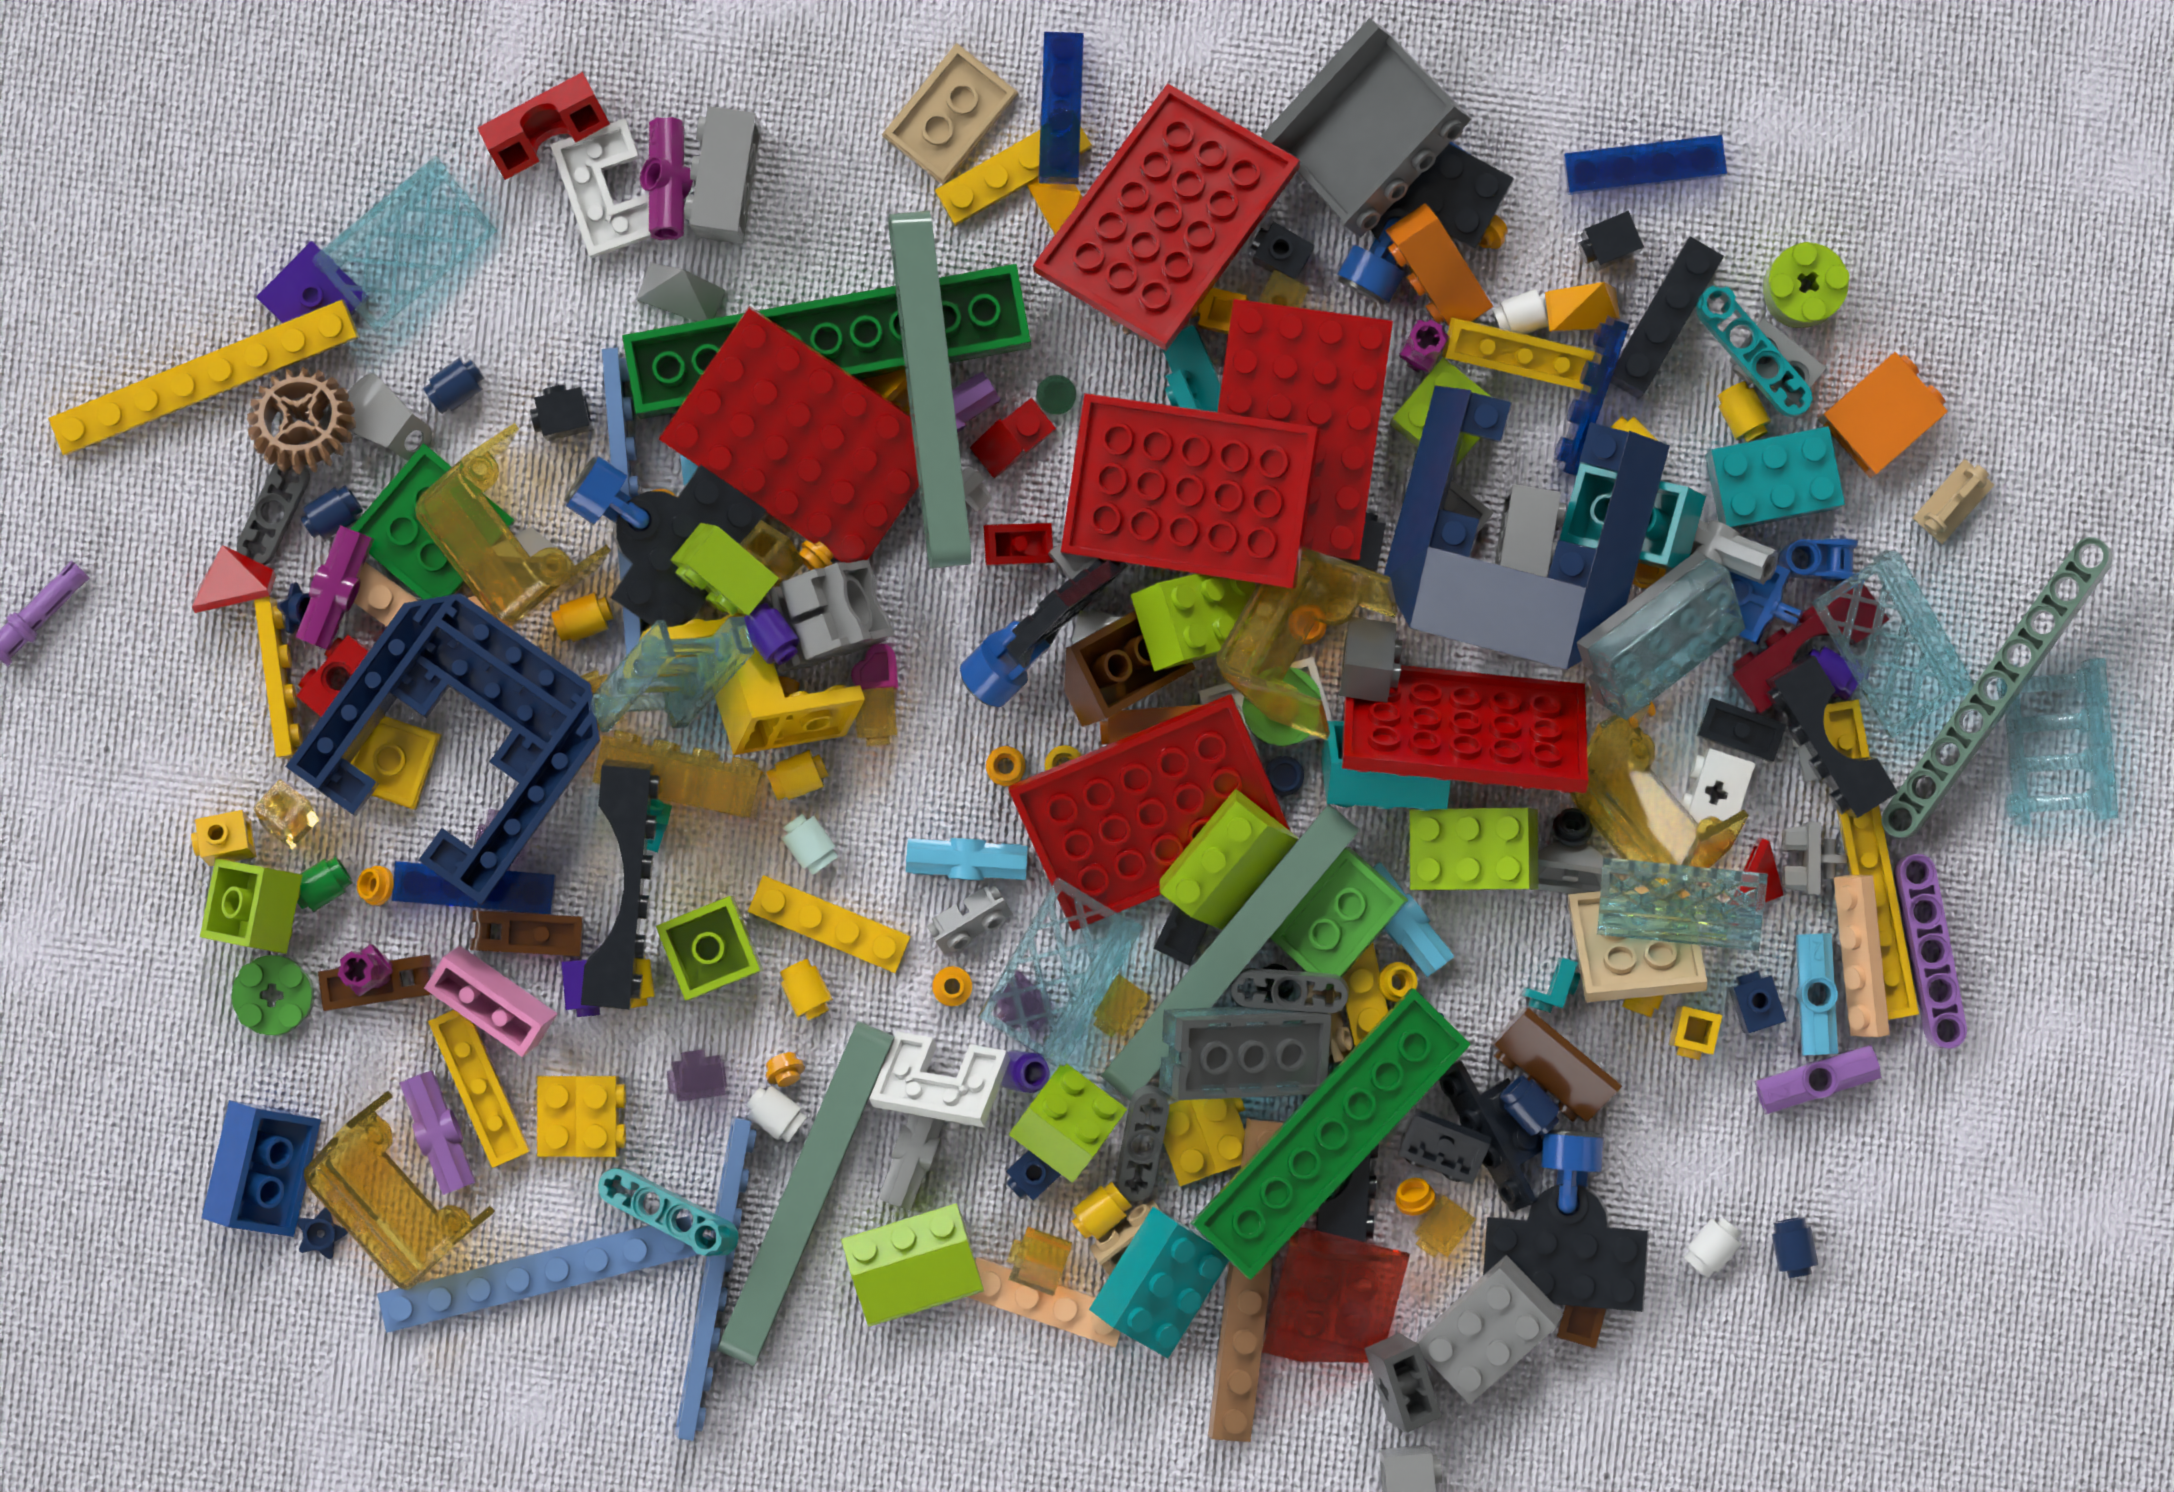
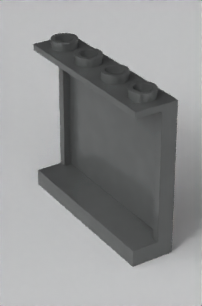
(1367, 127)

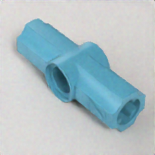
(966, 859)
(1414, 933)
(1816, 966)

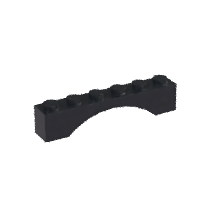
(626, 802)

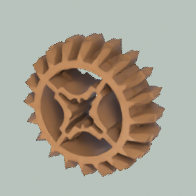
(317, 395)

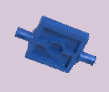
(1763, 603)

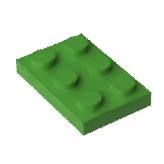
(1339, 916)

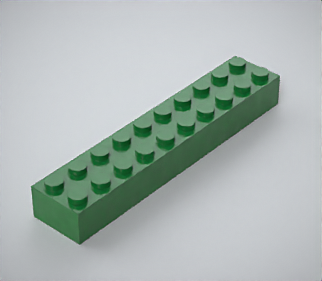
(853, 330)

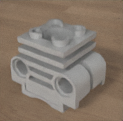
(830, 612)

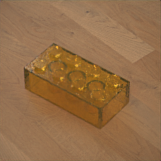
(691, 779)

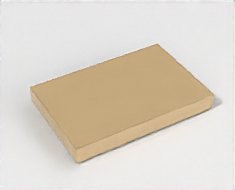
(950, 114)

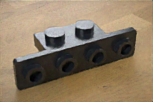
(1509, 1140)

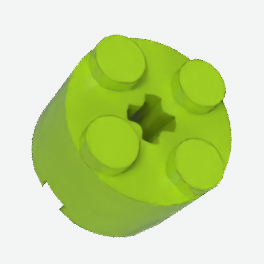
(1828, 285)

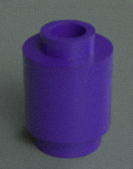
(771, 634)
(1837, 672)
(1025, 1072)

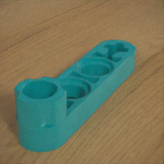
(1759, 348)
(667, 1213)

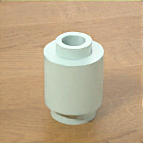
(809, 843)

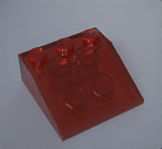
(1333, 1298)

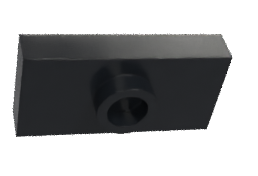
(1180, 936)

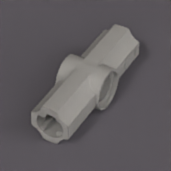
(1734, 551)
(911, 1158)

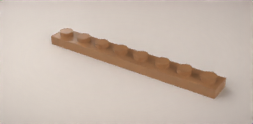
(1241, 1328)

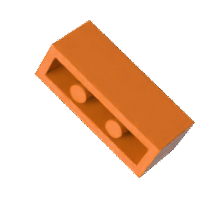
(1437, 267)

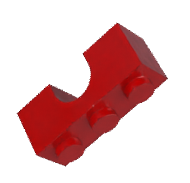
(560, 110)

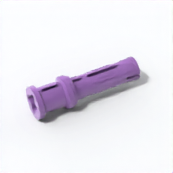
(23, 626)

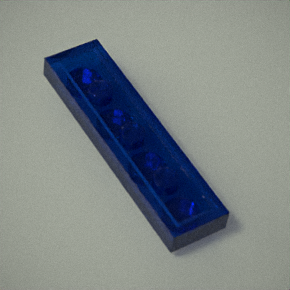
(1061, 108)
(1644, 164)
(1596, 380)
(514, 892)

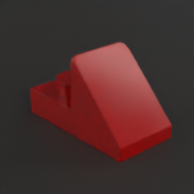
(1012, 438)
(1018, 544)

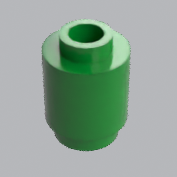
(323, 883)

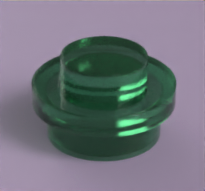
(1056, 394)

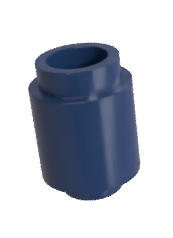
(454, 385)
(330, 511)
(1530, 1106)
(1794, 1247)

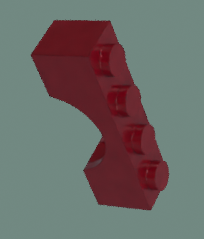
(1753, 670)

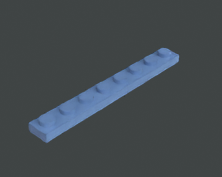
(622, 452)
(532, 1275)
(712, 1295)

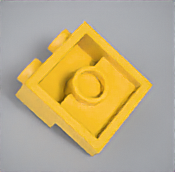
(580, 1116)
(1204, 1137)

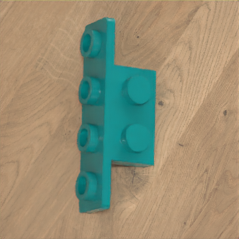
(1193, 376)

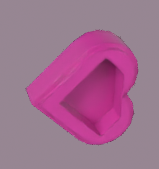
(877, 669)

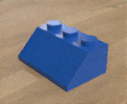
(260, 1169)

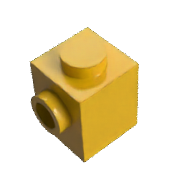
(224, 837)
(1694, 1032)

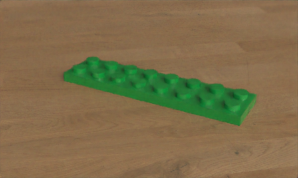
(1330, 1133)

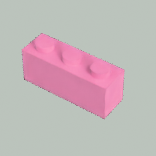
(490, 1001)

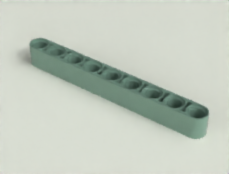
(929, 389)
(2015, 679)
(1235, 944)
(805, 1193)

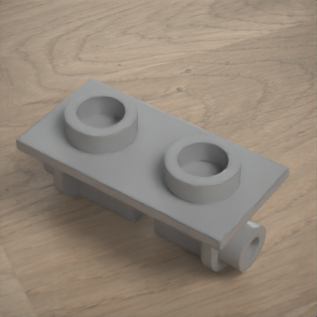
(986, 913)

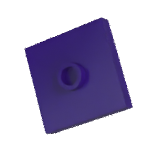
(303, 288)

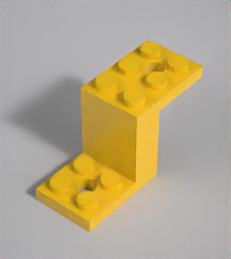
(755, 706)

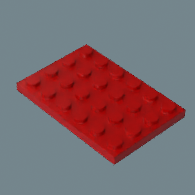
(1166, 216)
(1317, 374)
(799, 438)
(1190, 490)
(1472, 730)
(1136, 804)

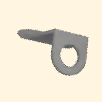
(384, 417)

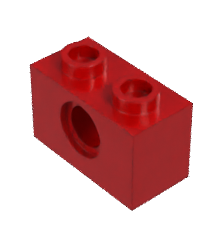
(316, 684)

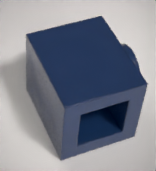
(1756, 1002)
(1030, 1176)

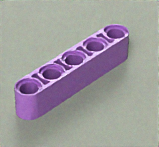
(1943, 967)

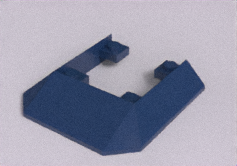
(1500, 606)
(464, 648)

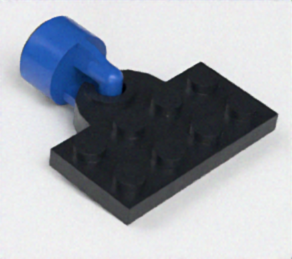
(1462, 196)
(654, 529)
(1001, 661)
(1568, 1236)

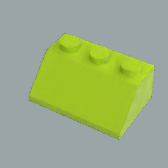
(1226, 861)
(912, 1264)

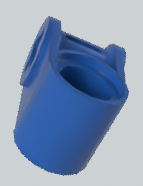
(1827, 559)

